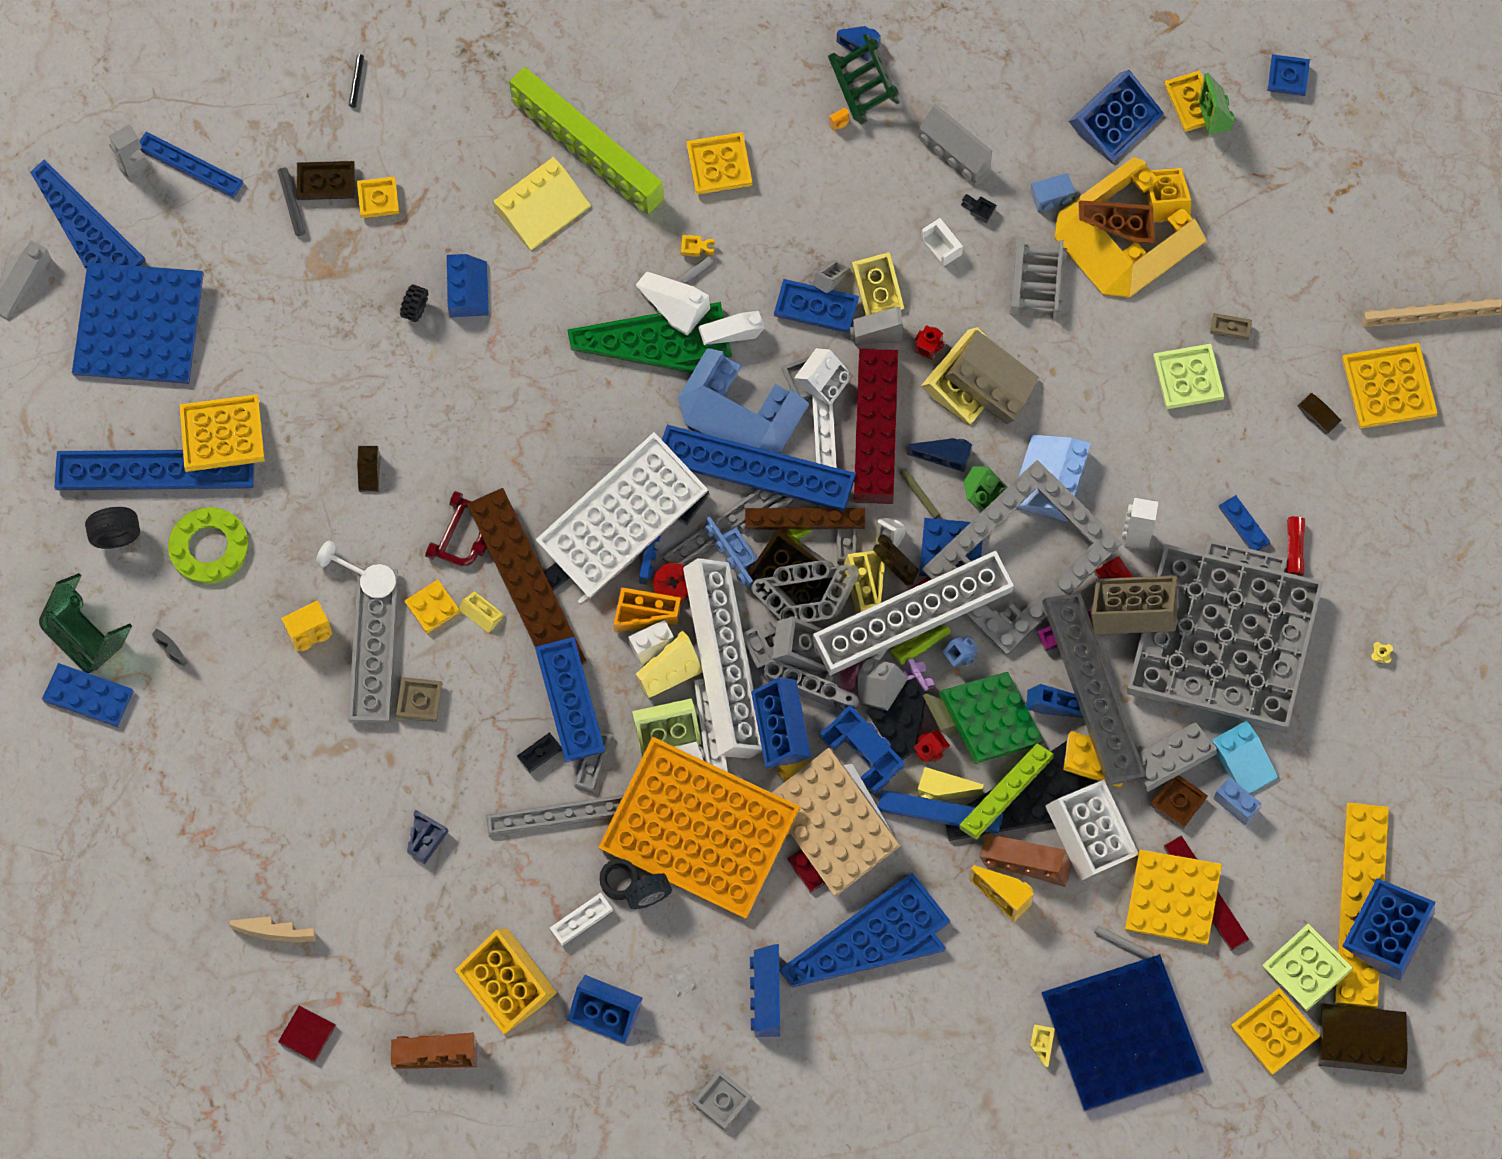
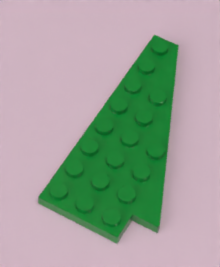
(648, 341)

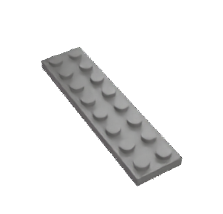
(372, 656)

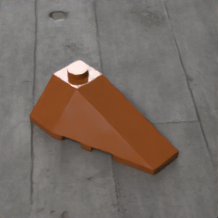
(1124, 220)

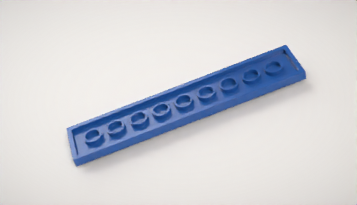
(761, 468)
(142, 471)

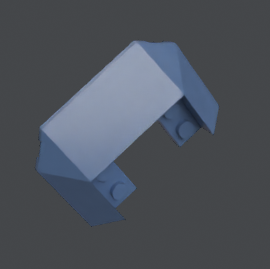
(713, 414)

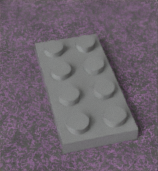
(1175, 755)

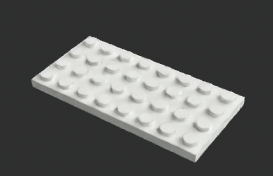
(622, 515)

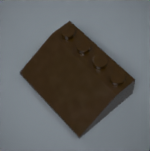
(785, 551)
(1363, 1039)

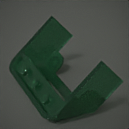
(74, 632)

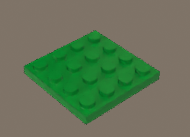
(991, 717)

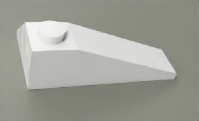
(676, 301)

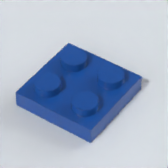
(1288, 75)

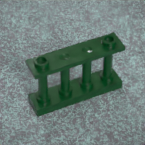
(846, 79)

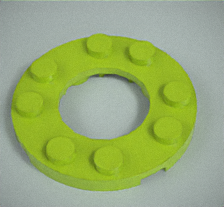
(216, 570)

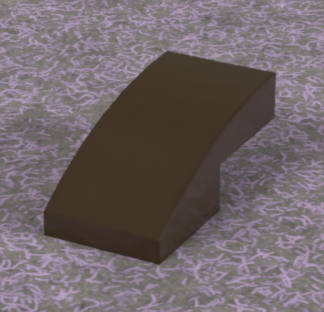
(1319, 412)

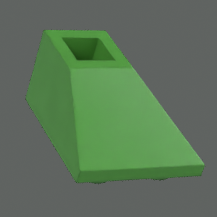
(983, 487)

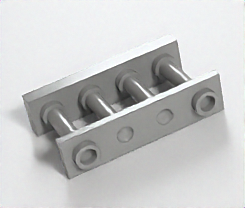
(1020, 284)

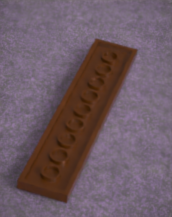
(520, 570)

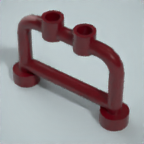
(435, 550)

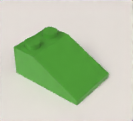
(1215, 106)

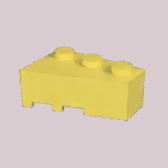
(869, 585)
(672, 666)

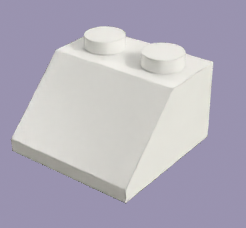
(650, 642)

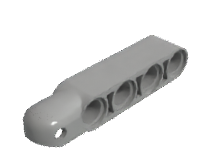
(839, 700)

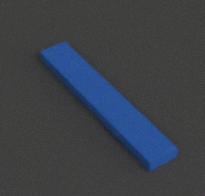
(190, 165)
(929, 810)

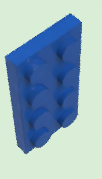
(815, 307)
(87, 695)

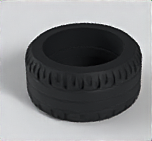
(112, 527)

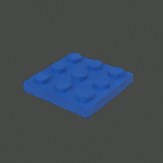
(937, 535)

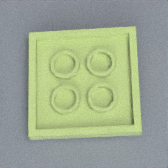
(1188, 376)
(1307, 967)

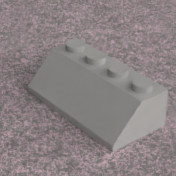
(955, 144)

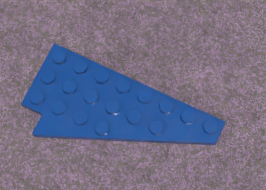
(885, 932)

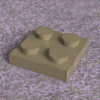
(419, 699)

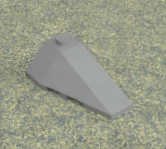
(20, 272)

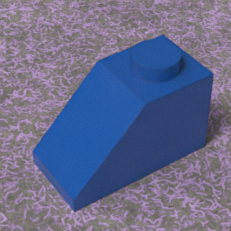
(853, 38)

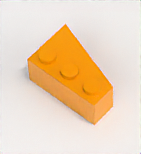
(643, 609)

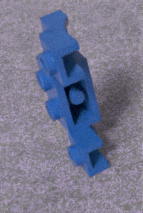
(867, 744)

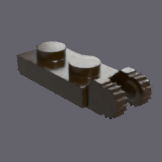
(895, 560)

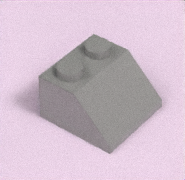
(879, 683)

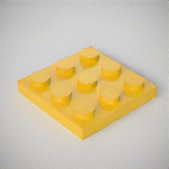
(719, 163)
(1275, 1031)

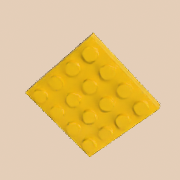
(1389, 385)
(221, 433)
(1173, 897)

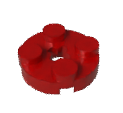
(663, 576)

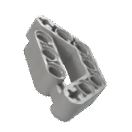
(813, 573)

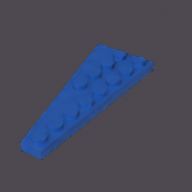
(85, 227)

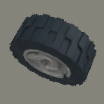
(648, 891)

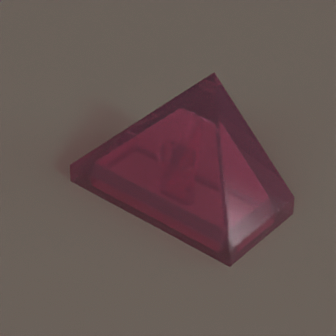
(849, 676)

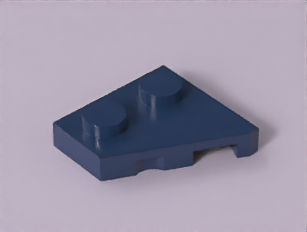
(425, 837)

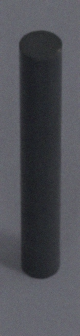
(356, 80)

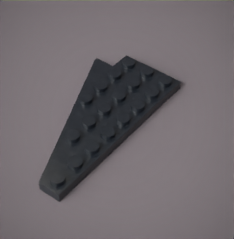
(1030, 805)

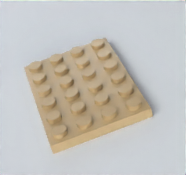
(836, 822)

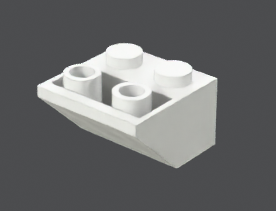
(823, 376)

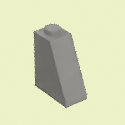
(878, 327)

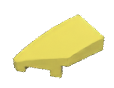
(1042, 1042)

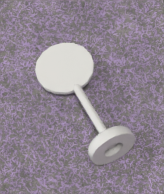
(375, 581)

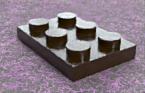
(325, 180)

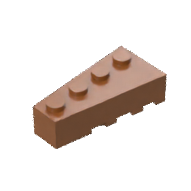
(1026, 859)
(434, 1051)

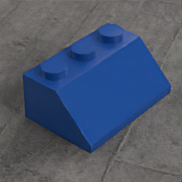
(467, 286)
(604, 1008)

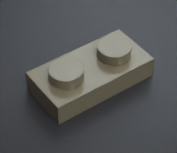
(1231, 326)

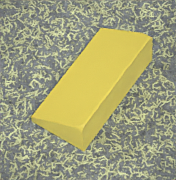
(481, 611)

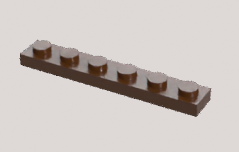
(804, 518)

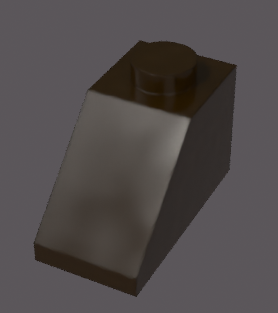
(368, 468)

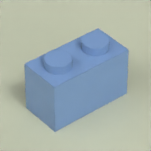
(1052, 192)
(1237, 801)

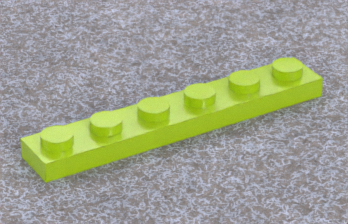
(1006, 791)

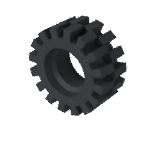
(414, 303)

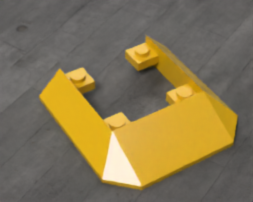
(1101, 259)

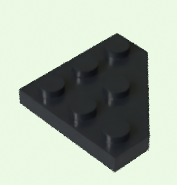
(903, 719)

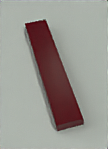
(1223, 917)

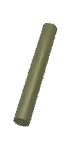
(920, 494)

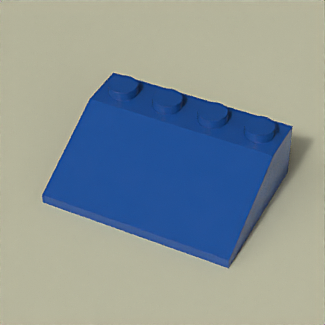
(1116, 116)
(1389, 928)

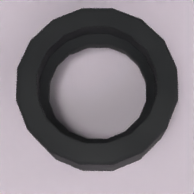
(607, 868)

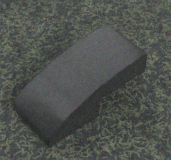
(172, 650)

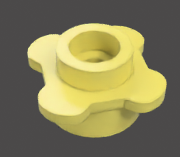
(1381, 658)

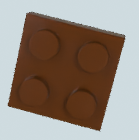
(1179, 801)

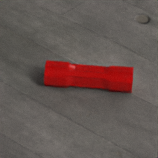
(1295, 534)

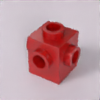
(929, 342)
(931, 746)

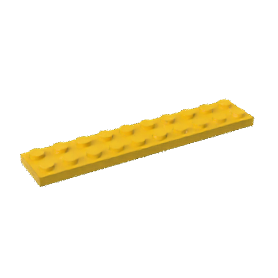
(1362, 864)

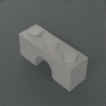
(127, 151)

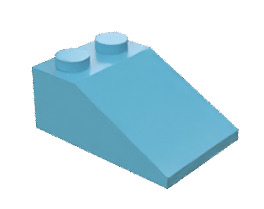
(1244, 757)

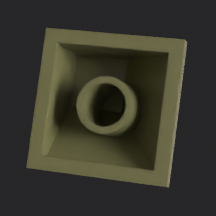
(941, 715)

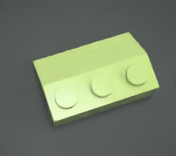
(670, 723)

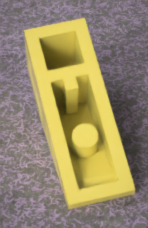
(943, 786)

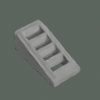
(828, 278)

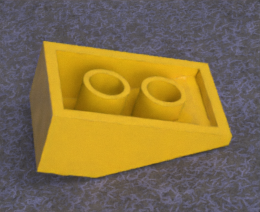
(1168, 194)
(1004, 891)

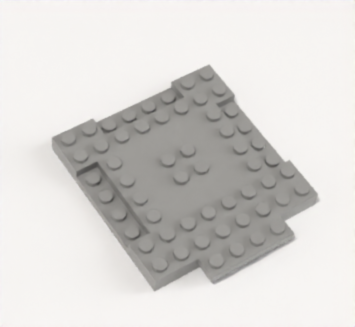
(1235, 635)

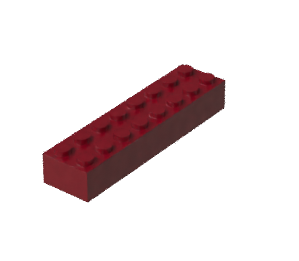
(876, 426)

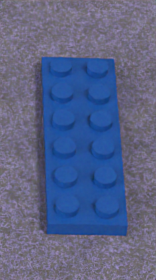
(570, 699)

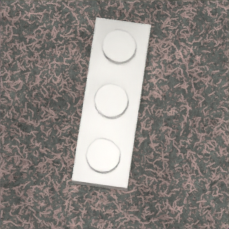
(581, 919)

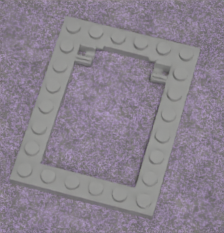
(1104, 544)

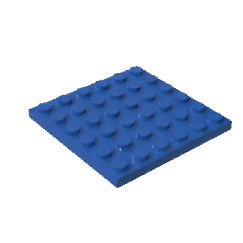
(138, 323)

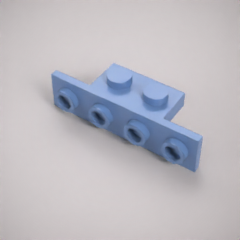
(735, 550)

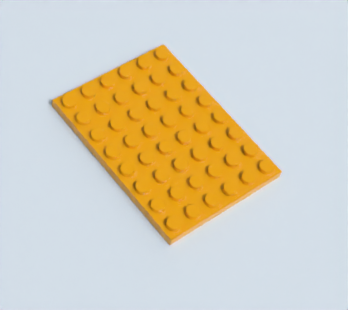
(699, 827)

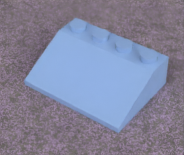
(1061, 457)

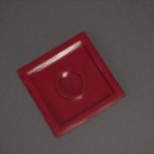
(307, 1033)

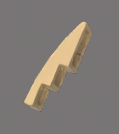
(266, 929)

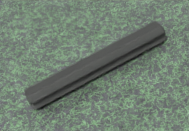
(291, 201)

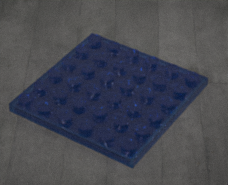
(1122, 1033)

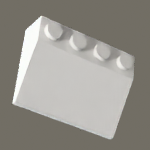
(1092, 830)

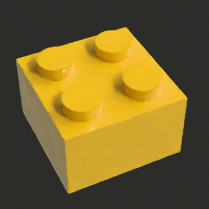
(307, 626)

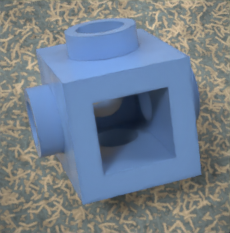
(961, 651)

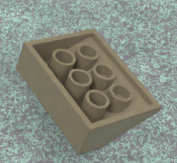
(992, 377)
(1135, 605)

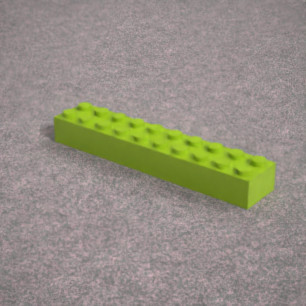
(586, 141)

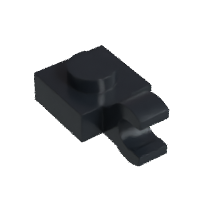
(980, 208)

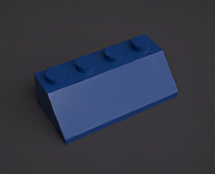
(781, 723)
(766, 991)

